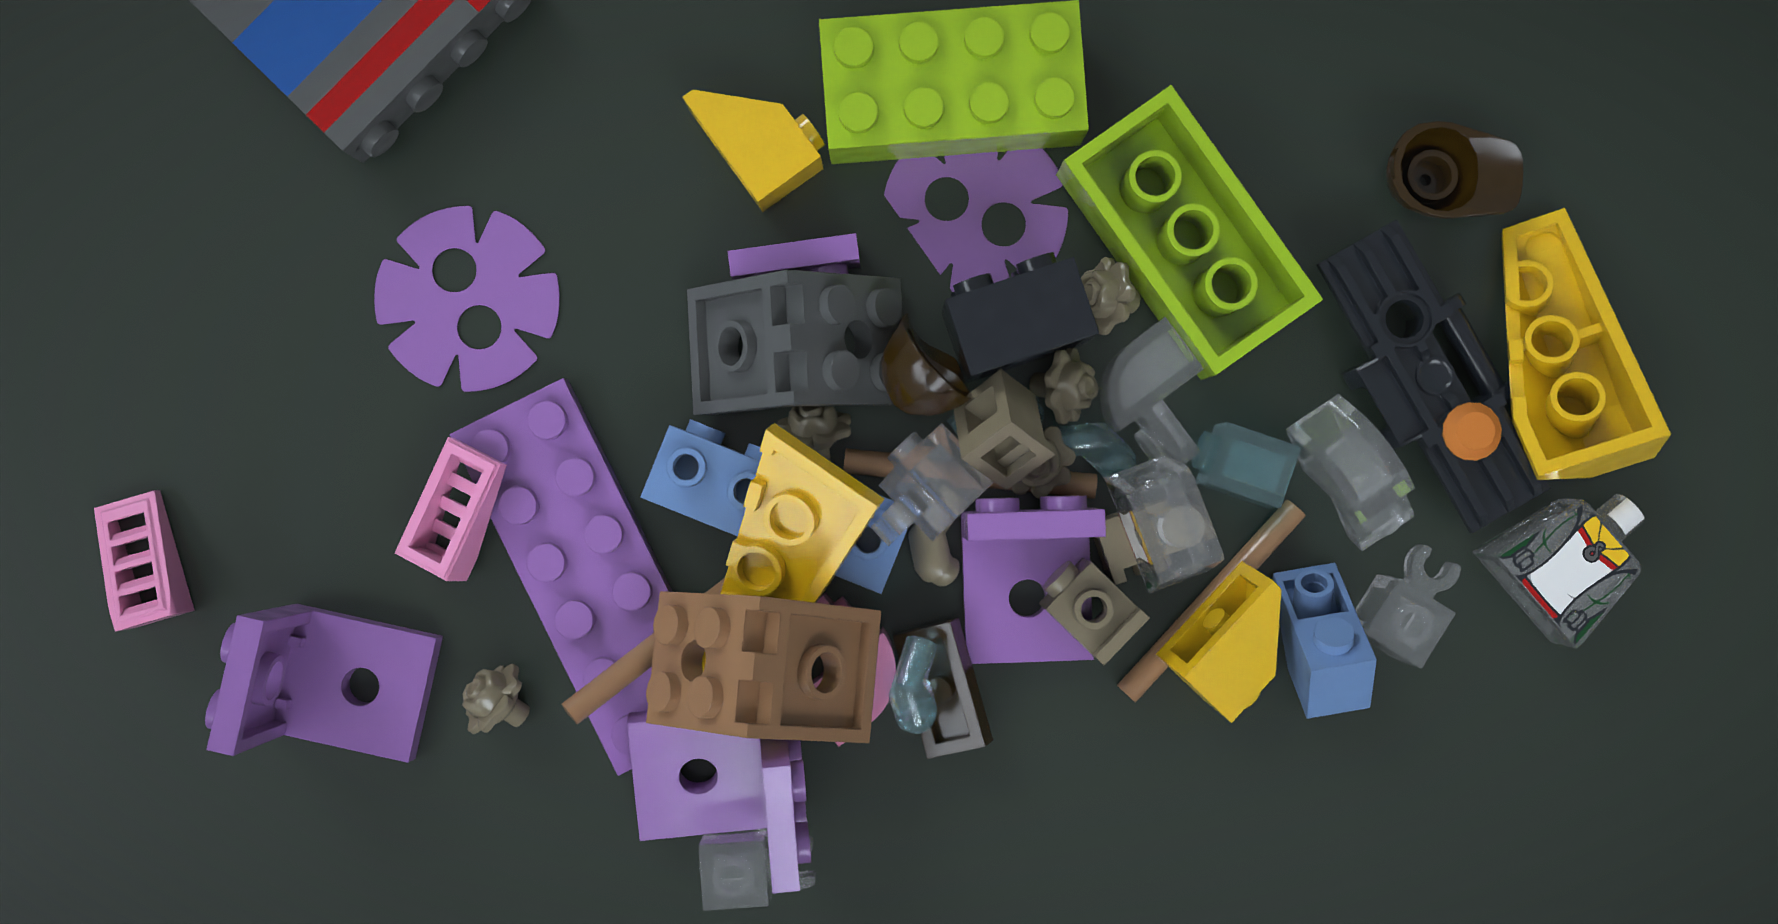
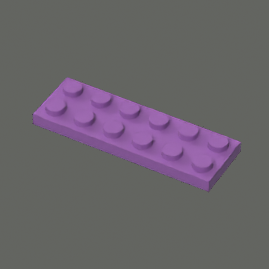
(573, 544)

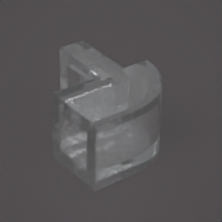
(1140, 380)
(1355, 469)

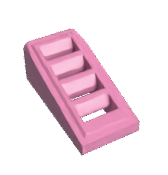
(426, 521)
(167, 576)

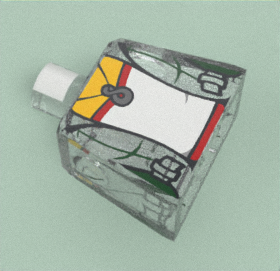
(1165, 521)
(1567, 564)

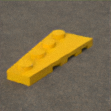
(796, 523)

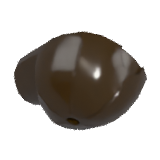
(1463, 169)
(920, 376)

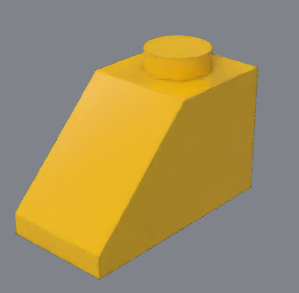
(759, 143)
(1229, 642)

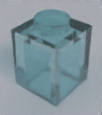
(1245, 464)

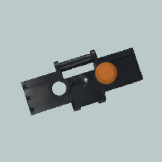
(1415, 385)

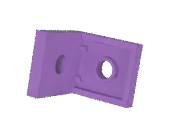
(1015, 545)
(293, 675)
(753, 788)

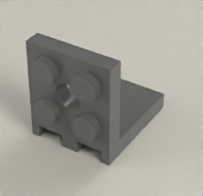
(790, 340)

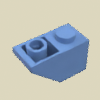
(1324, 642)

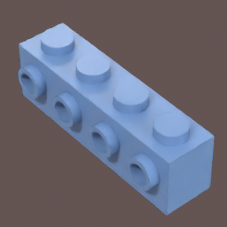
(711, 484)

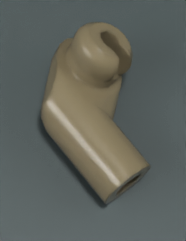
(932, 558)

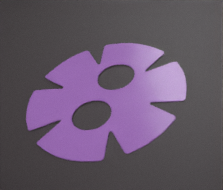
(989, 181)
(500, 257)

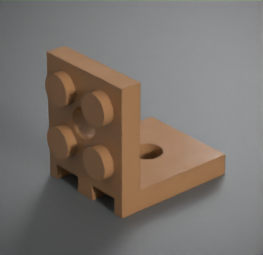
(762, 666)

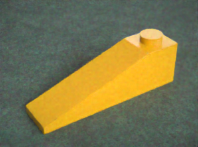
(1570, 367)

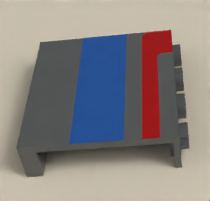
(360, 62)

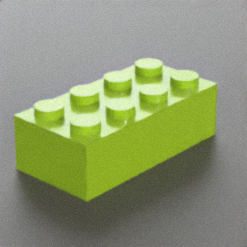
(954, 82)
(1187, 232)

